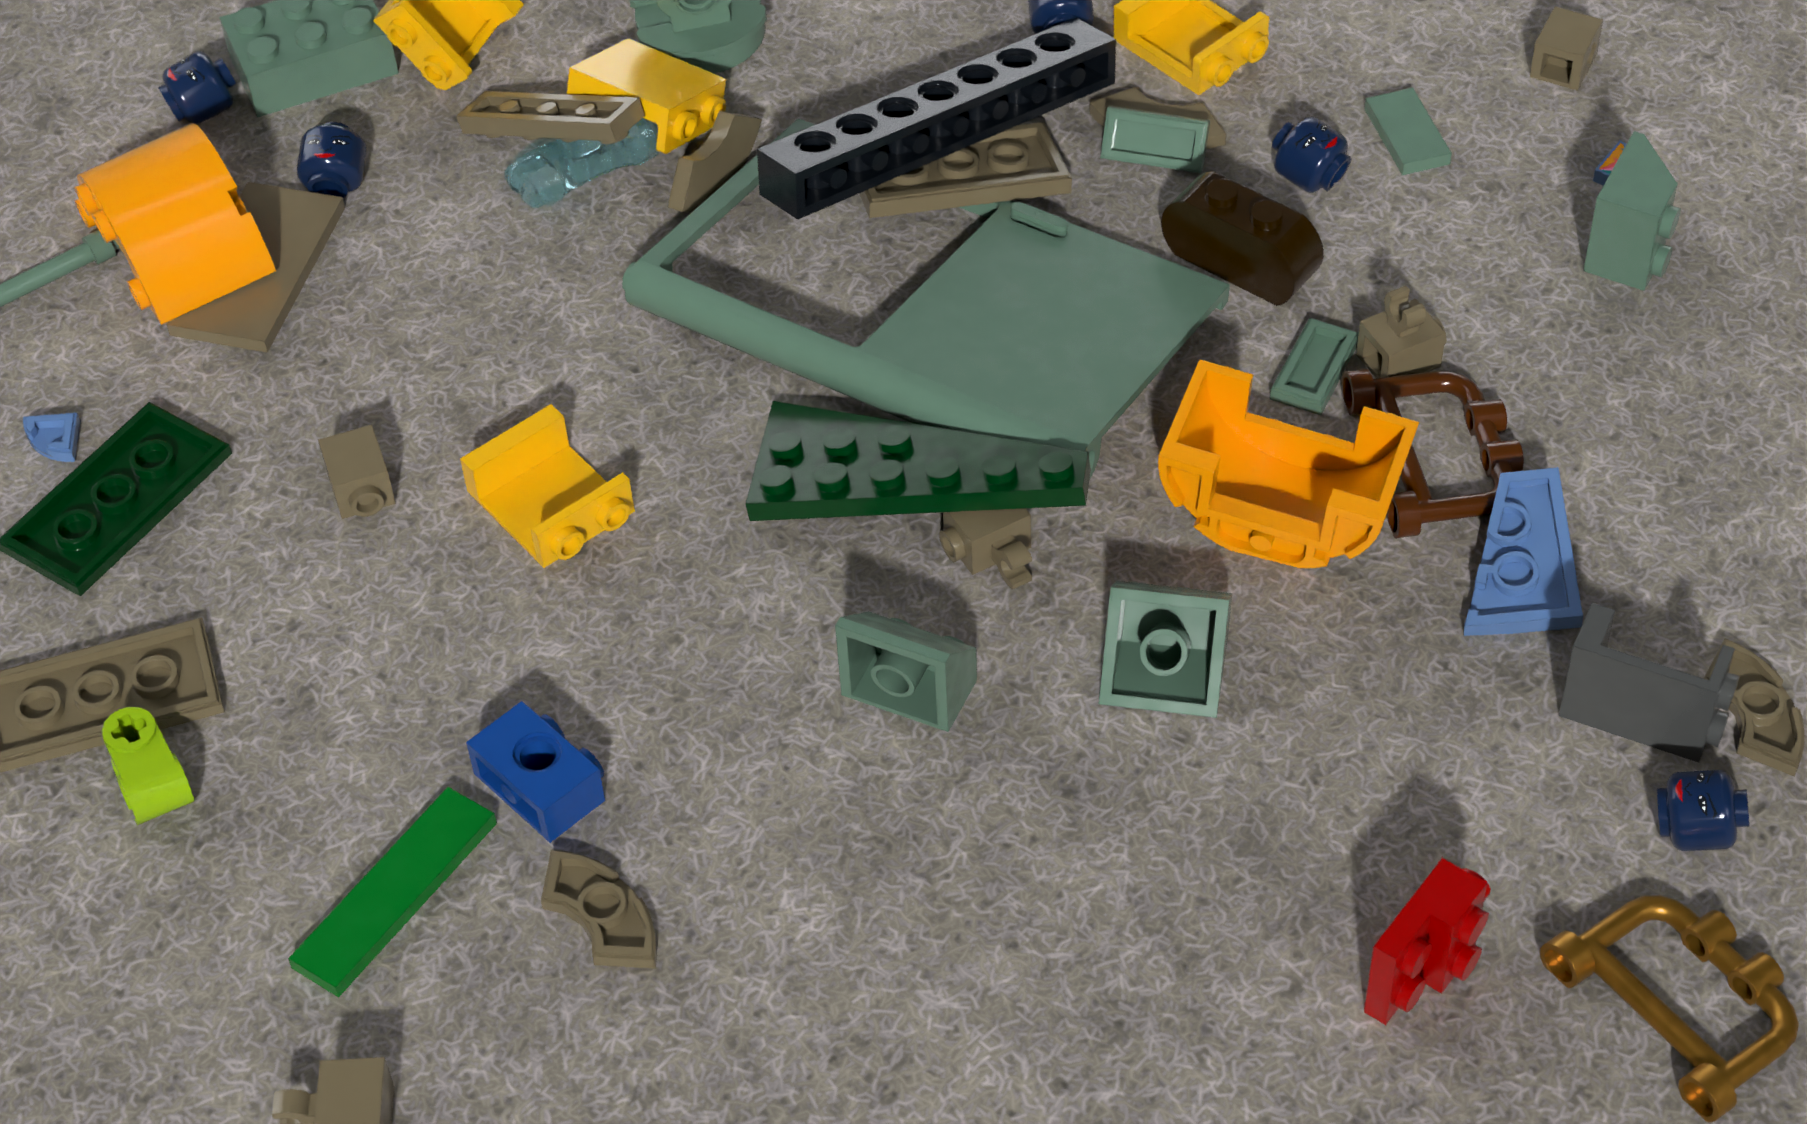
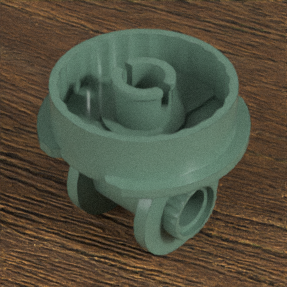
(702, 32)

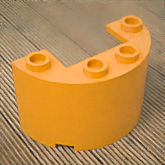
(175, 222)
(1274, 484)

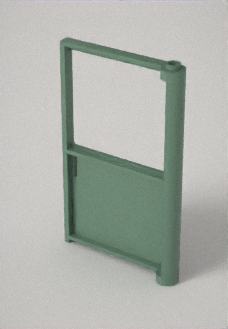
(1012, 338)

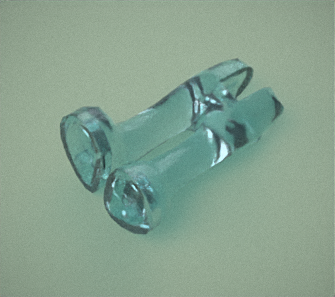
(559, 166)

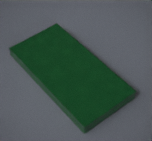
(114, 498)

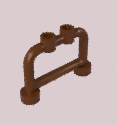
(1484, 421)

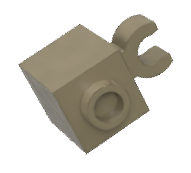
(1401, 338)
(990, 539)
(346, 1094)

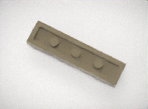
(551, 116)

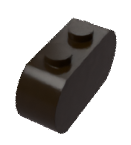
(1242, 237)

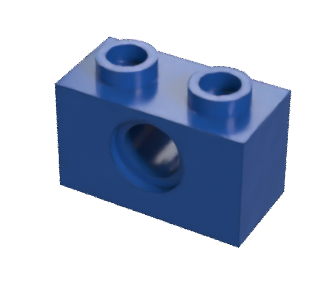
(537, 770)

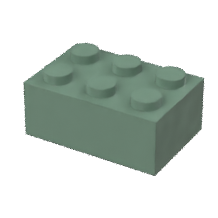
(306, 50)

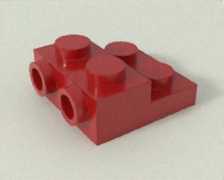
(1428, 941)

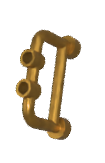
(1713, 1080)

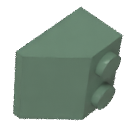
(1633, 218)
(1165, 648)
(904, 668)

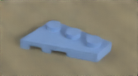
(1527, 560)

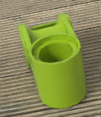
(144, 765)

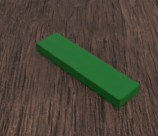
(392, 891)

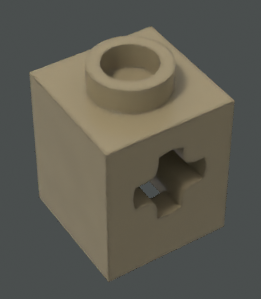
(1566, 48)
(357, 472)

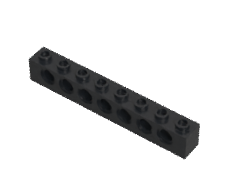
(935, 117)

